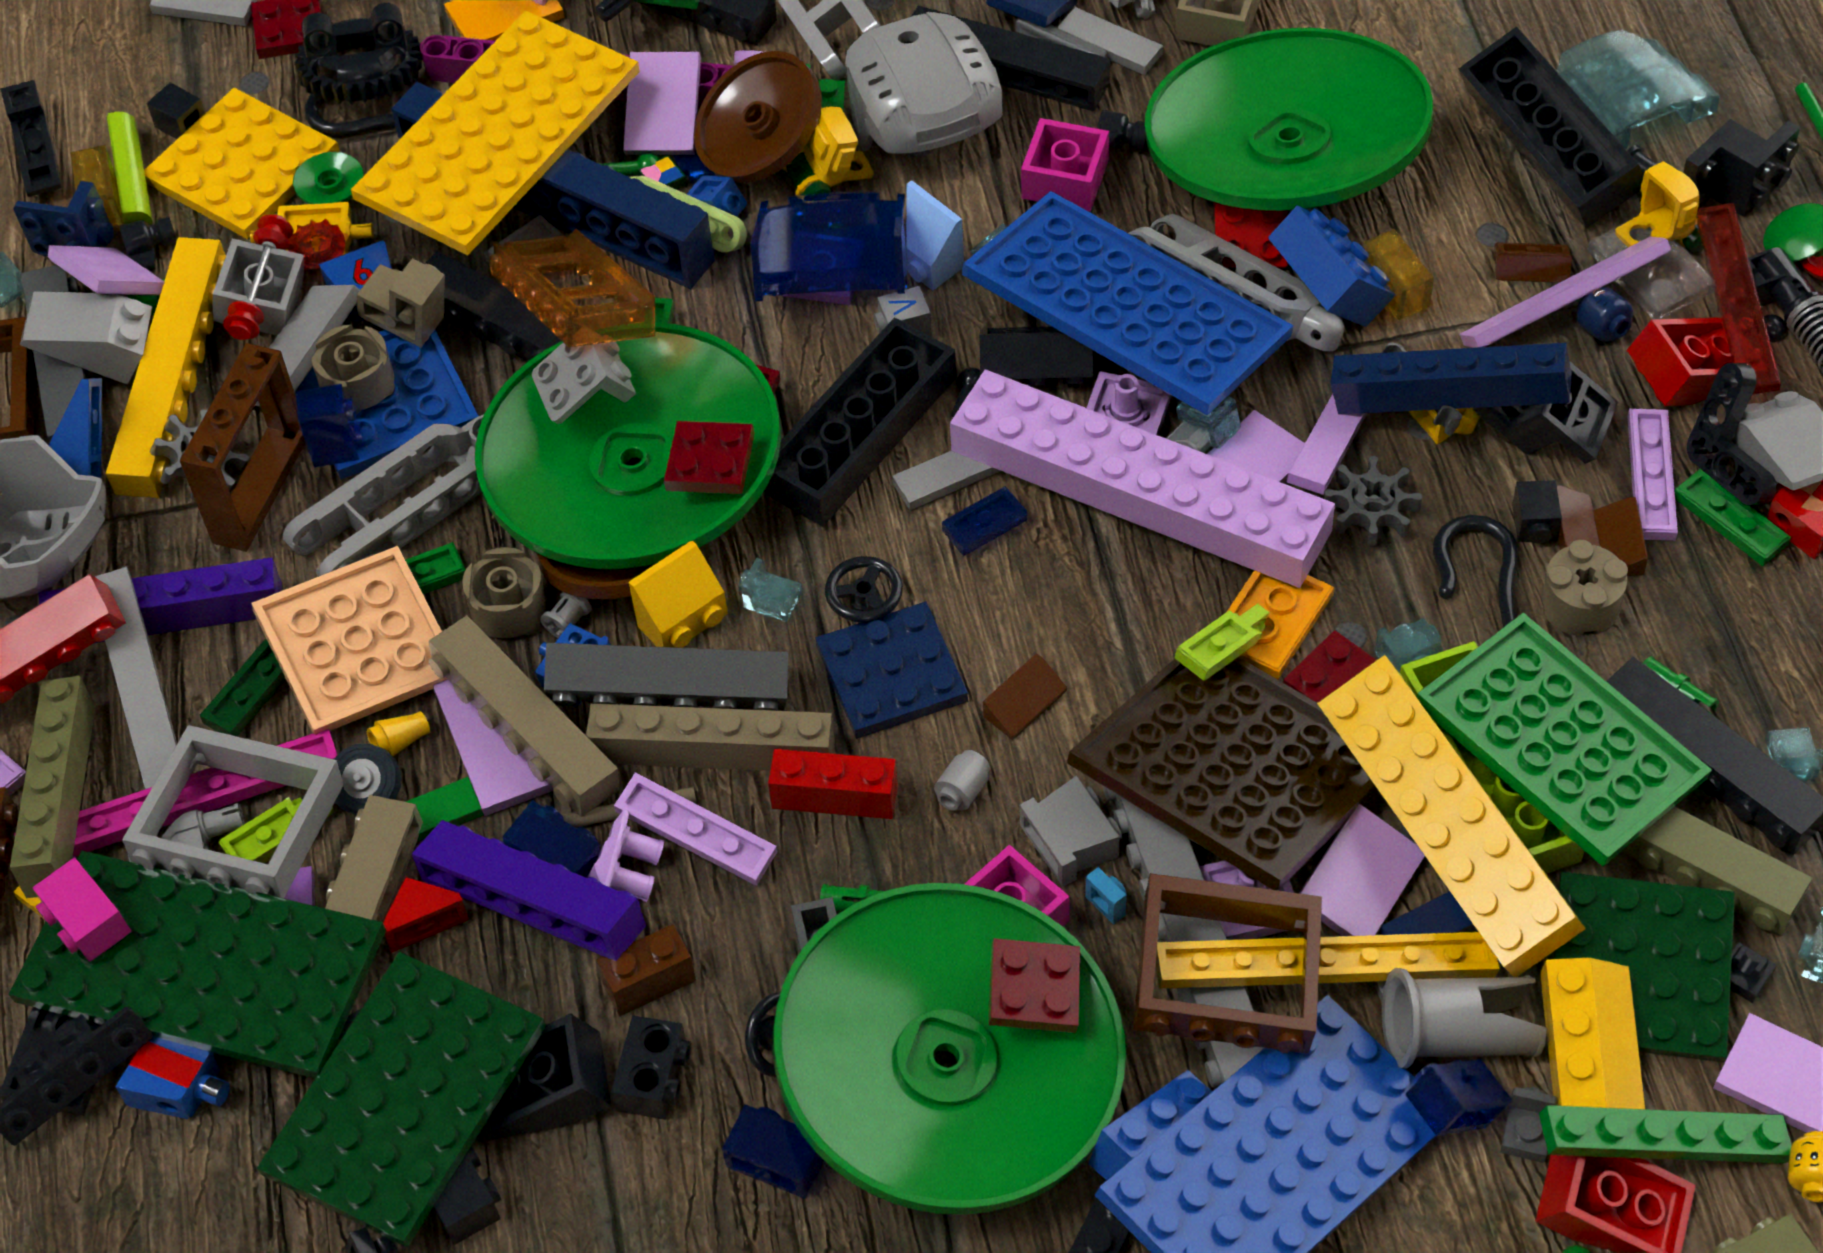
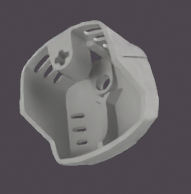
(936, 86)
(35, 491)

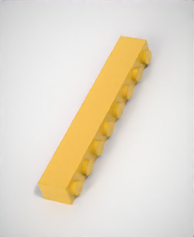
(167, 366)

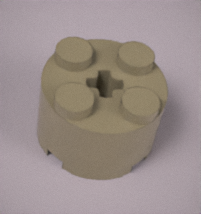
(357, 362)
(1584, 588)
(505, 593)

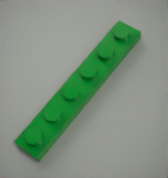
(1665, 1134)

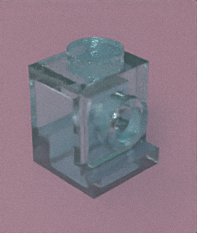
(1408, 642)

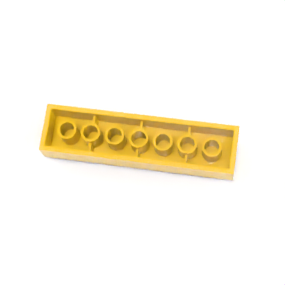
(1451, 817)

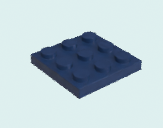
(891, 670)

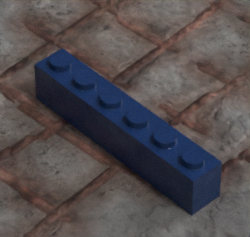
(1452, 378)

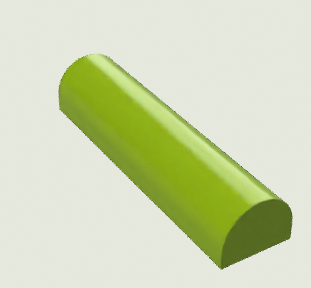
(129, 167)

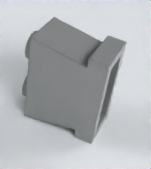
(1070, 830)

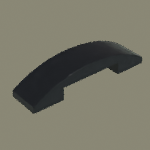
(32, 138)

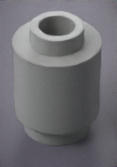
(962, 780)

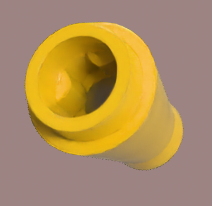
(398, 732)

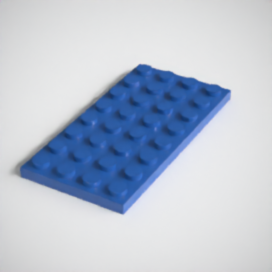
(1128, 302)
(1275, 1149)

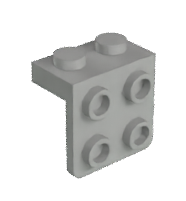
(576, 373)

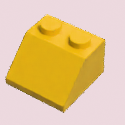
(678, 598)

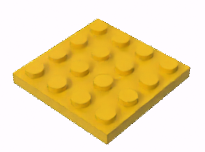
(237, 162)

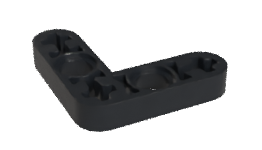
(1738, 382)

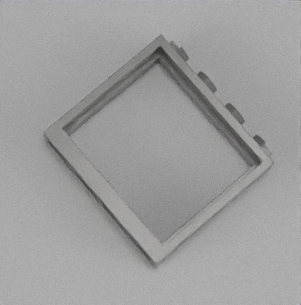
(249, 758)

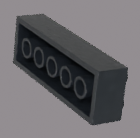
(1552, 127)
(860, 420)

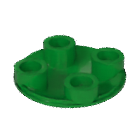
(1797, 231)

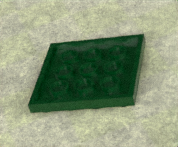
(1675, 952)

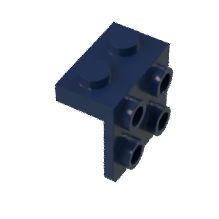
(79, 224)

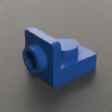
(720, 193)

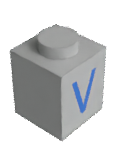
(906, 307)

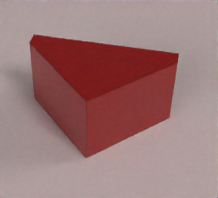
(421, 912)

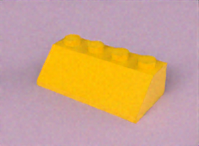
(1591, 1034)

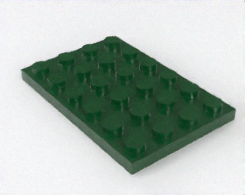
(402, 1098)

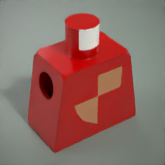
(1800, 516)

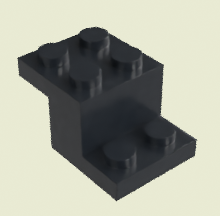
(1742, 165)
(1576, 424)

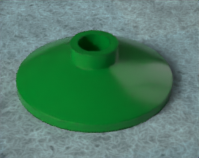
(327, 178)

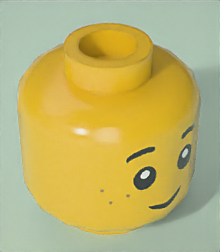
(1806, 1166)

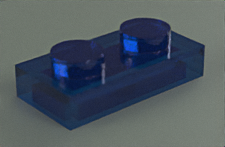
(984, 521)

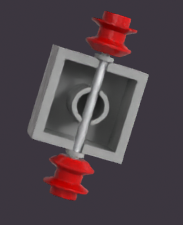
(259, 281)

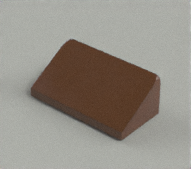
(1532, 262)
(1577, 518)
(1622, 533)
(1023, 697)

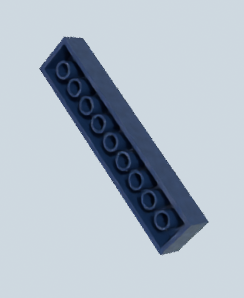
(605, 207)

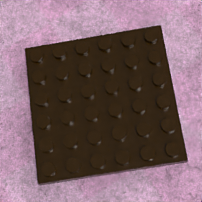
(1230, 766)

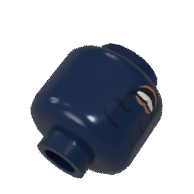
(1605, 314)

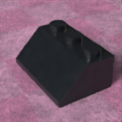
(1034, 355)

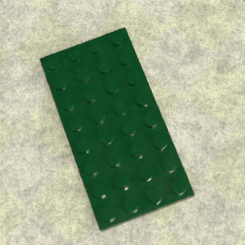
(211, 967)

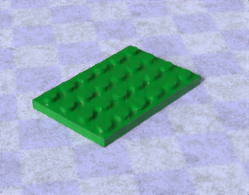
(1563, 738)

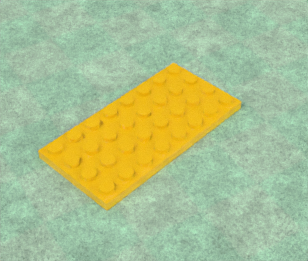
(495, 132)

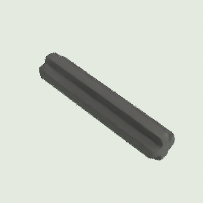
(1057, 36)

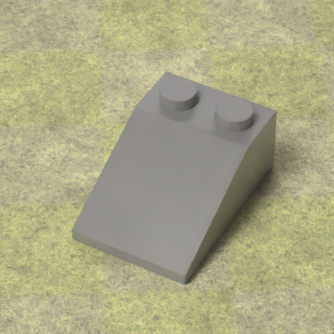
(89, 330)
(1784, 438)

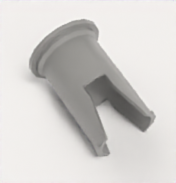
(1456, 1018)

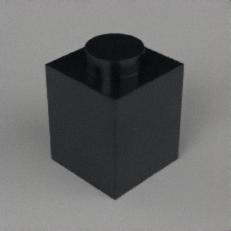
(175, 110)
(1536, 511)

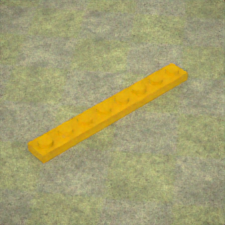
(1340, 959)

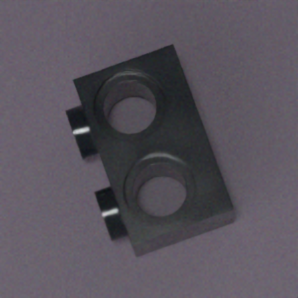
(641, 1067)

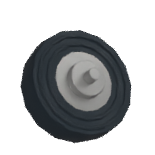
(366, 772)

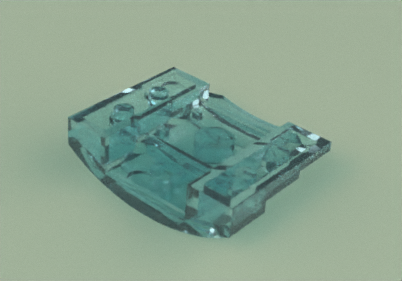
(1634, 82)

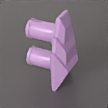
(630, 844)

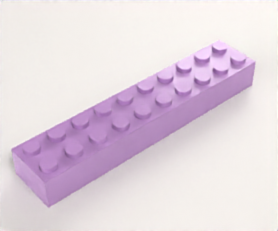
(1143, 478)

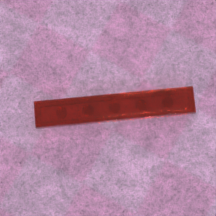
(1737, 294)

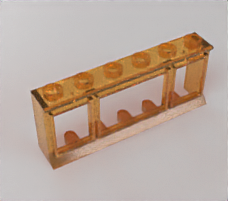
(520, 270)

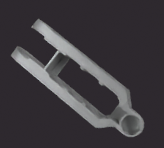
(822, 21)
(1205, 255)
(347, 507)

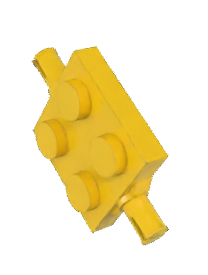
(335, 213)

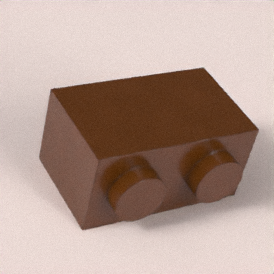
(647, 970)

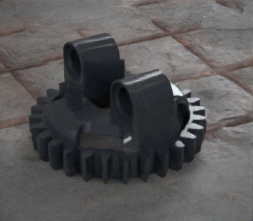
(358, 74)

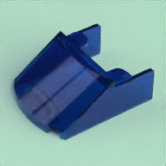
(830, 244)

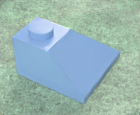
(932, 238)

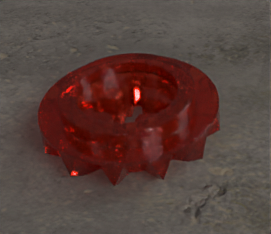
(330, 246)

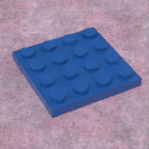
(424, 395)

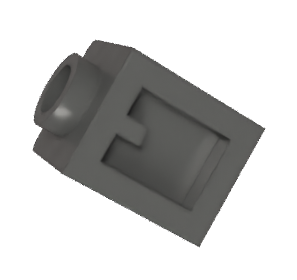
(1523, 1128)

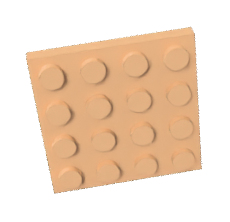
(352, 639)

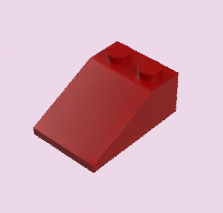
(1681, 357)
(1616, 1203)

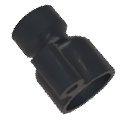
(1122, 130)
(142, 239)

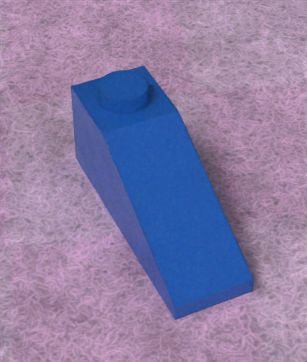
(80, 430)

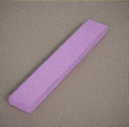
(1565, 292)

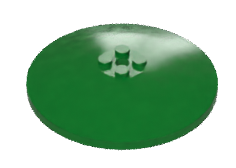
(1289, 118)
(568, 483)
(911, 980)

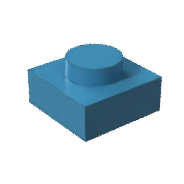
(1106, 895)

